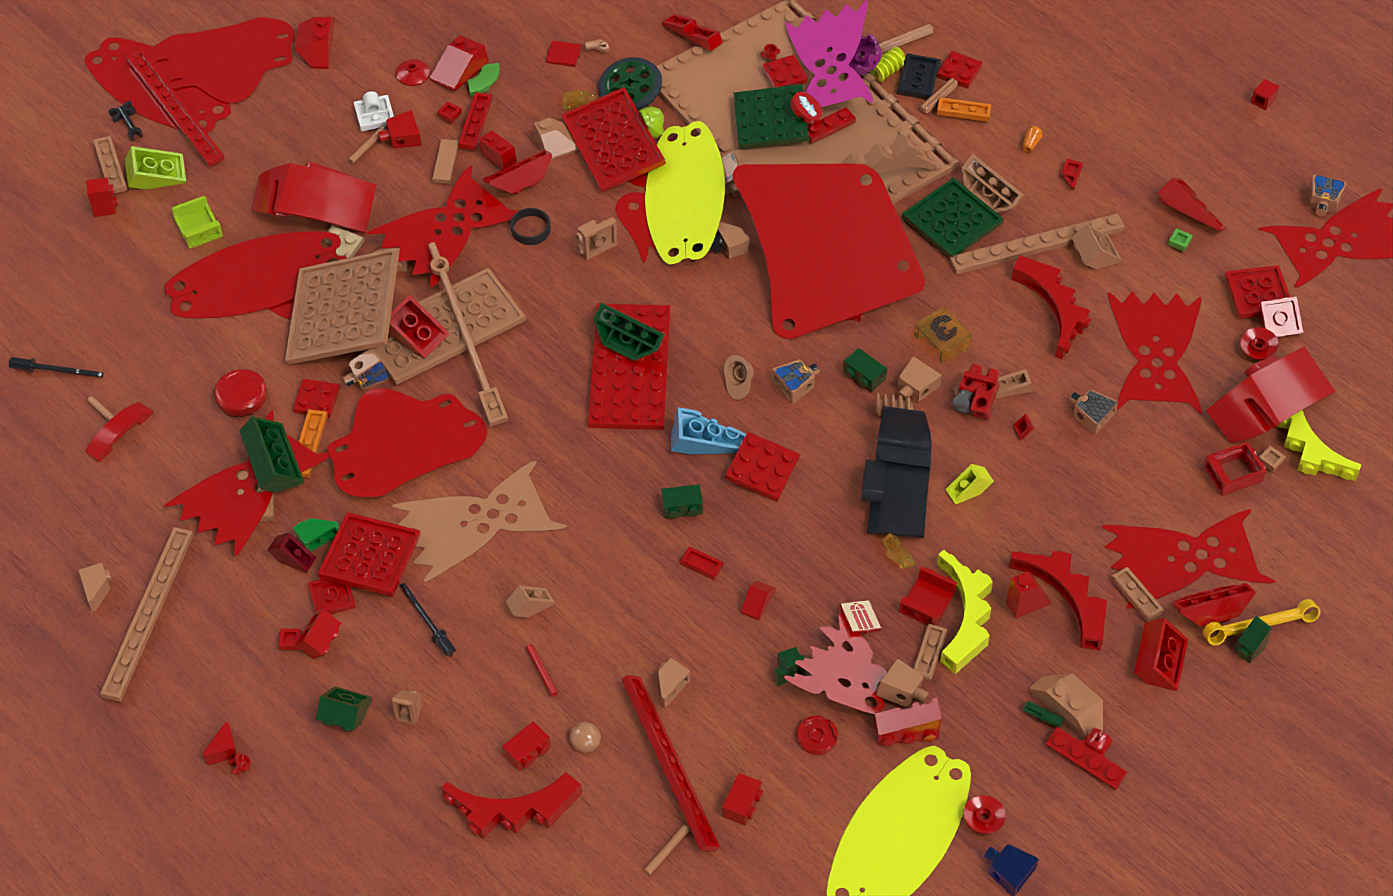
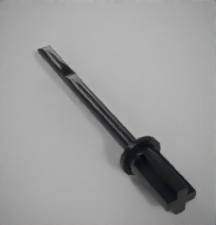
(27, 364)
(439, 636)

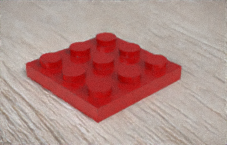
(1254, 286)
(762, 466)

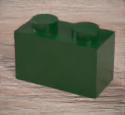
(864, 370)
(682, 501)

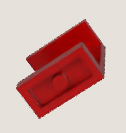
(928, 597)

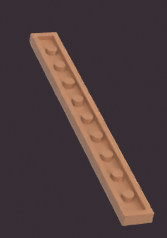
(1030, 245)
(146, 615)

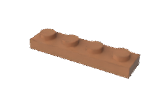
(110, 163)

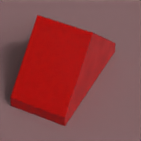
(757, 599)
(221, 747)

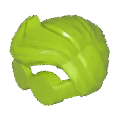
(654, 120)

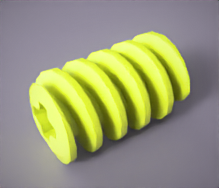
(889, 62)

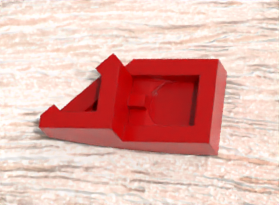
(1071, 172)

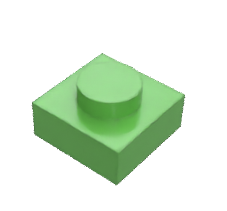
(1180, 240)

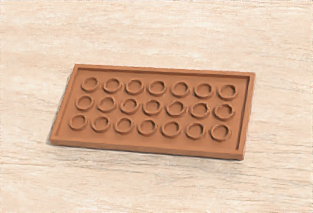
(486, 311)

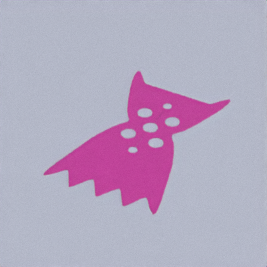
(841, 34)

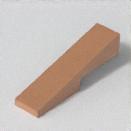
(1010, 384)

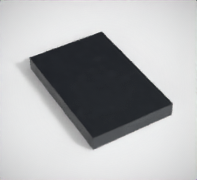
(918, 76)

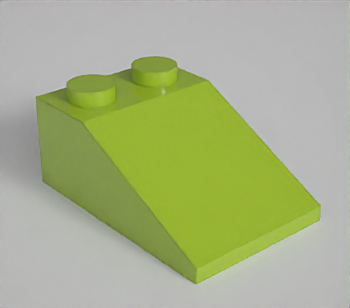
(154, 168)

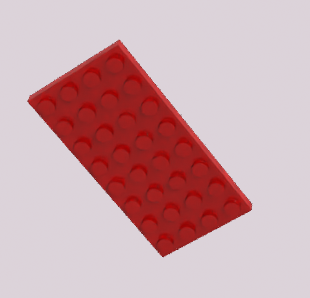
(626, 390)

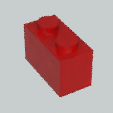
(497, 150)
(101, 197)
(318, 634)
(526, 746)
(742, 799)

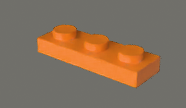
(964, 109)

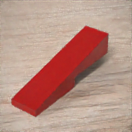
(689, 29)

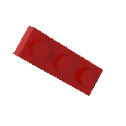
(830, 124)

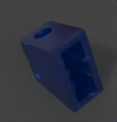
(1011, 867)

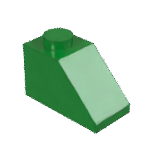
(315, 532)

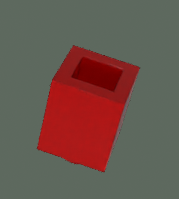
(1265, 94)

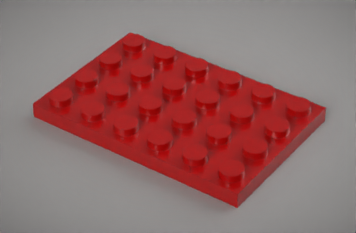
(613, 139)

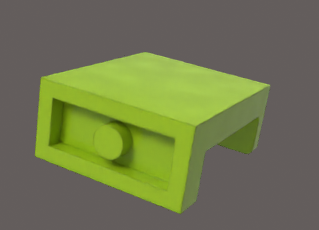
(196, 222)

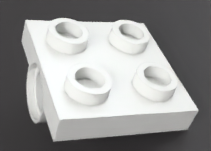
(373, 111)

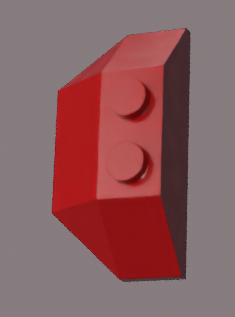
(315, 41)
(521, 174)
(1215, 604)

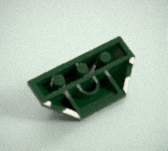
(626, 333)

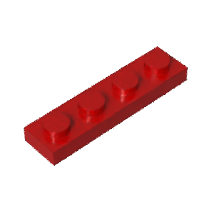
(475, 121)

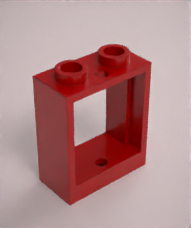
(1219, 477)

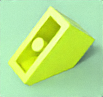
(969, 484)

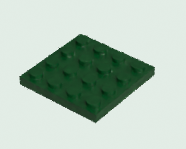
(767, 117)
(952, 218)

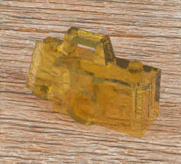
(576, 98)
(897, 551)

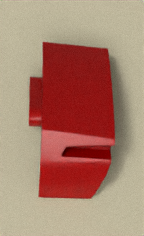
(315, 194)
(1270, 395)

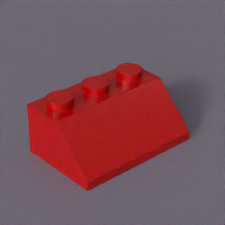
(1161, 654)

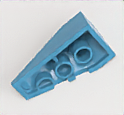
(700, 435)

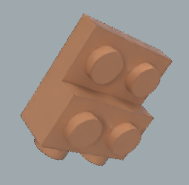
(596, 238)

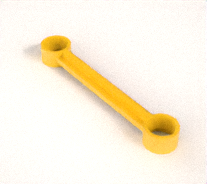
(1271, 619)

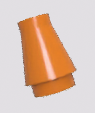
(1032, 137)

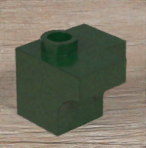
(787, 666)

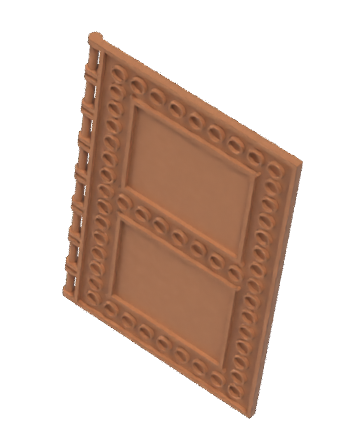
(702, 87)

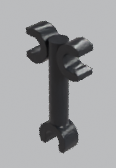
(124, 112)

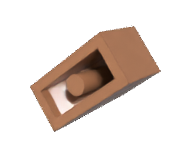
(734, 240)
(95, 584)
(529, 600)
(672, 680)
(407, 706)

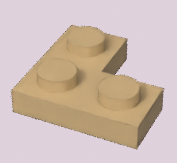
(349, 242)

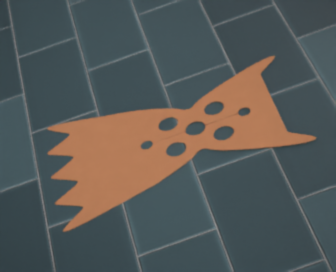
(449, 543)

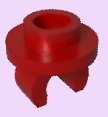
(242, 763)

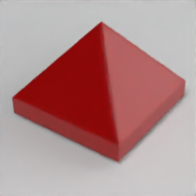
(1023, 426)

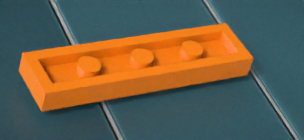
(312, 433)

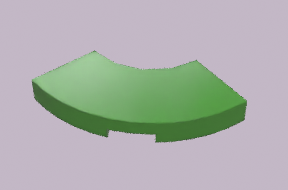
(486, 78)

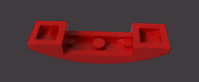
(115, 428)

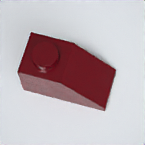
(291, 552)

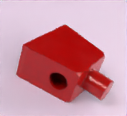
(401, 131)

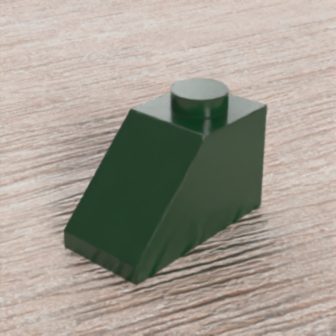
(1253, 640)

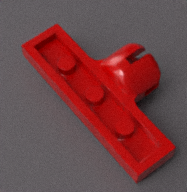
(1089, 754)

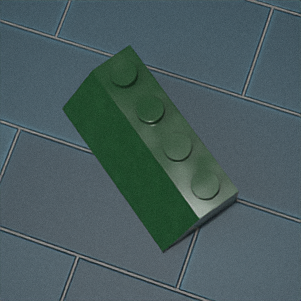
(270, 455)

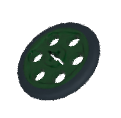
(640, 66)

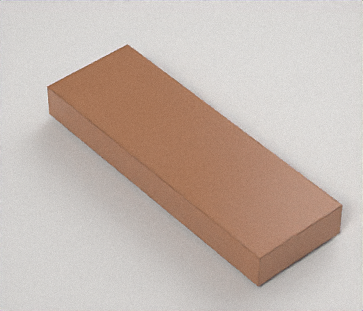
(445, 161)
(1137, 594)
(930, 651)

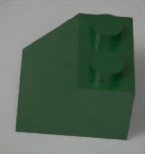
(343, 708)

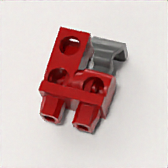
(982, 387)

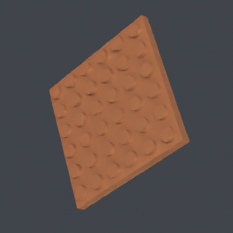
(342, 306)

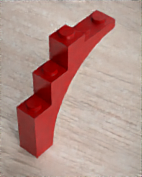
(1046, 282)
(1073, 587)
(513, 813)

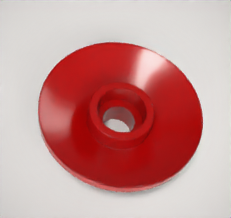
(412, 72)
(1259, 337)
(984, 806)

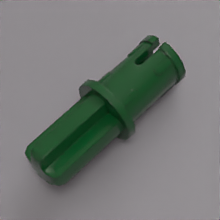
(1043, 714)

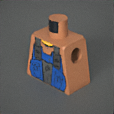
(1325, 194)
(366, 370)
(795, 379)

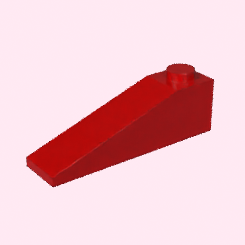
(1182, 197)

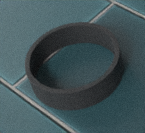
(535, 239)

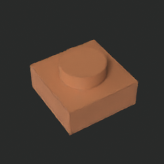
(1272, 458)

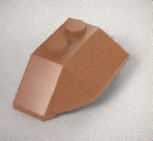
(990, 186)
(1072, 700)

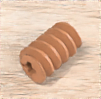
(899, 403)

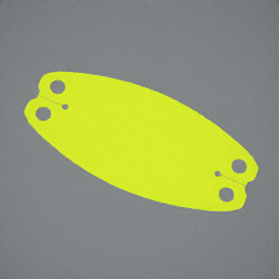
(685, 193)
(901, 828)

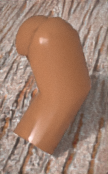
(598, 44)

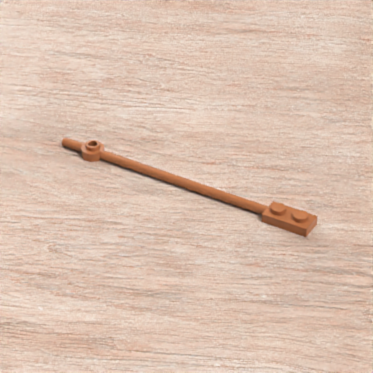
(489, 397)

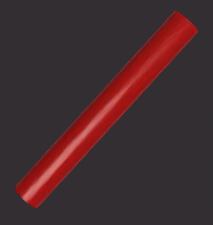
(542, 670)

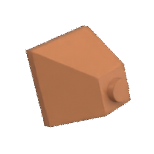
(554, 137)

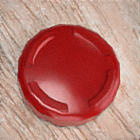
(240, 392)

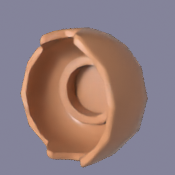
(585, 737)

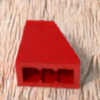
(1025, 595)

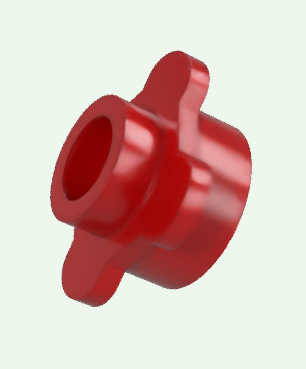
(770, 52)

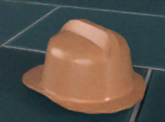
(738, 376)

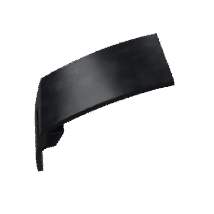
(900, 474)

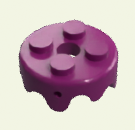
(870, 50)

